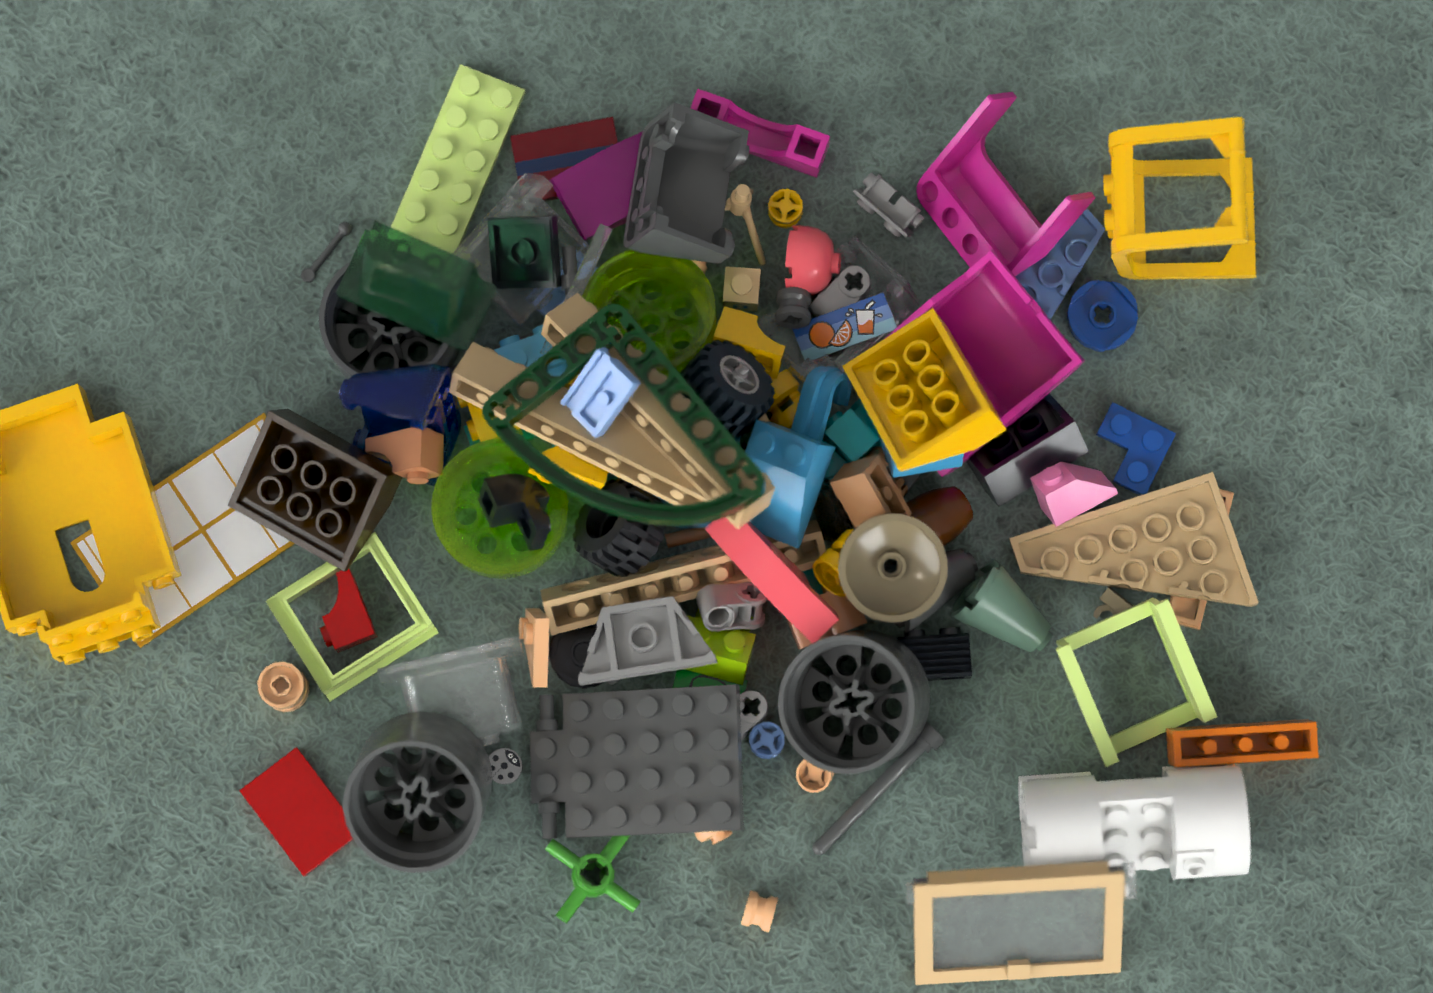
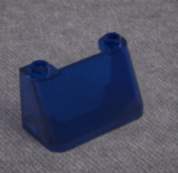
(404, 400)

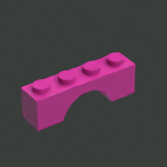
(779, 143)

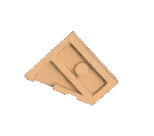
(535, 632)

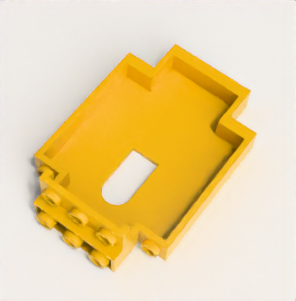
(59, 473)

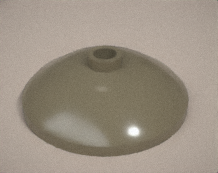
(914, 582)

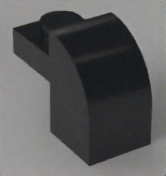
(520, 501)

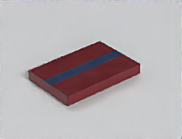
(559, 148)

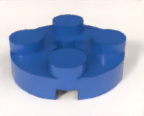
(1102, 295)

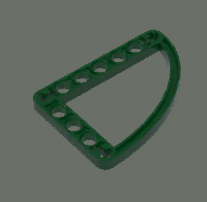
(664, 393)

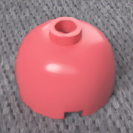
(810, 259)

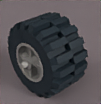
(730, 385)

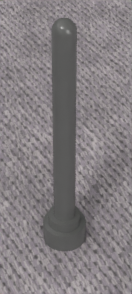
(927, 740)

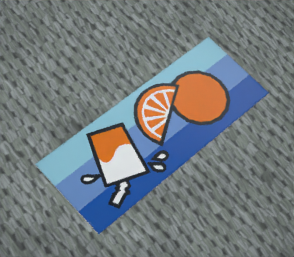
(845, 327)

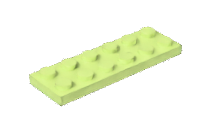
(458, 159)

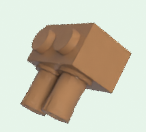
(869, 489)

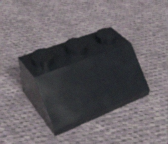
(1027, 448)

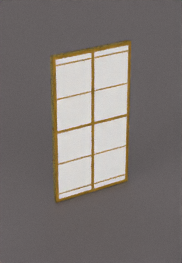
(209, 538)

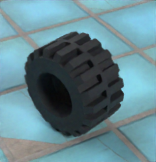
(616, 542)

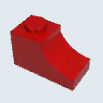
(349, 620)

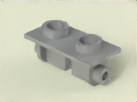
(877, 199)

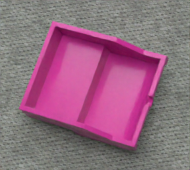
(1003, 338)

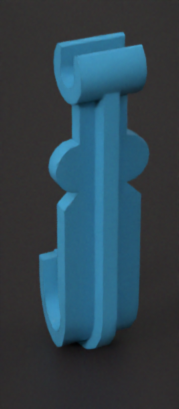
(816, 398)

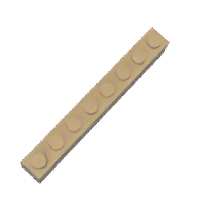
(654, 422)
(619, 451)

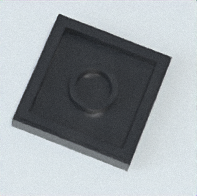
(524, 251)

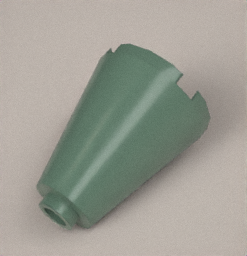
(1002, 610)

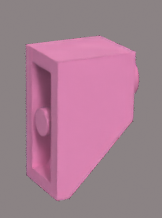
(1070, 490)

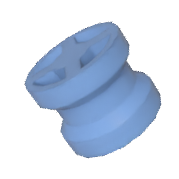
(763, 735)

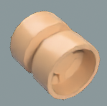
(283, 686)

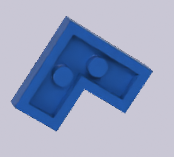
(1144, 443)

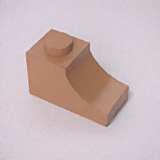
(411, 451)

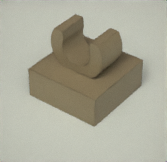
(1113, 602)

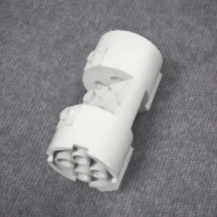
(1180, 821)

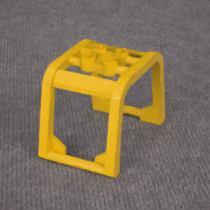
(1127, 213)

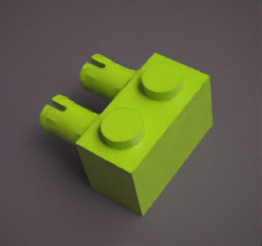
(731, 649)

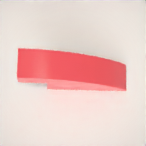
(775, 577)

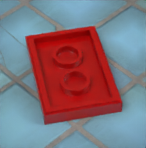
(299, 811)

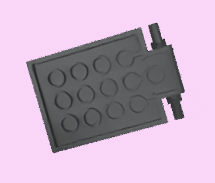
(640, 762)

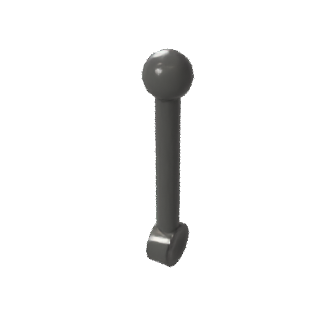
(308, 274)

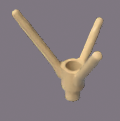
(739, 205)

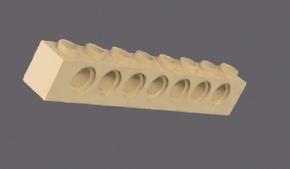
(679, 576)

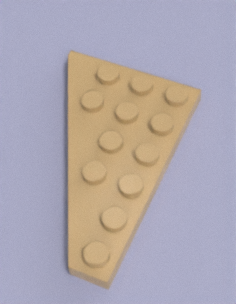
(1153, 543)

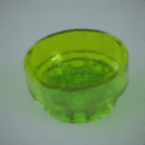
(680, 282)
(456, 492)

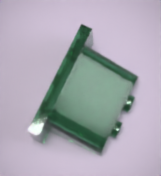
(417, 286)

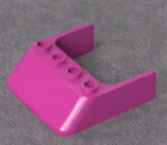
(978, 204)

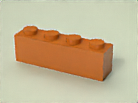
(1242, 743)

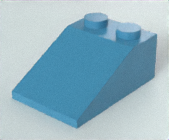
(796, 470)

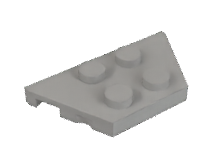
(643, 641)

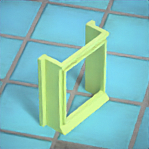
(380, 657)
(1198, 700)

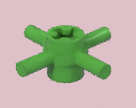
(583, 887)

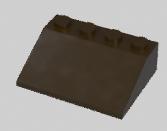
(314, 488)

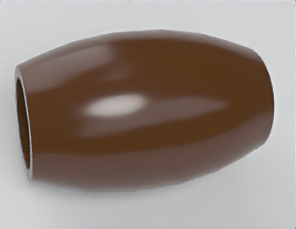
(944, 511)

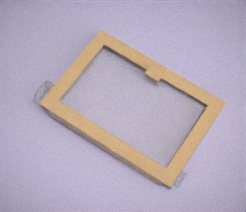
(1019, 921)

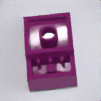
(599, 187)

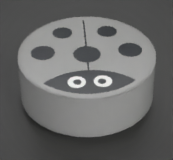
(505, 766)

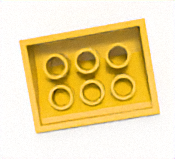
(923, 394)

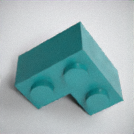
(852, 433)

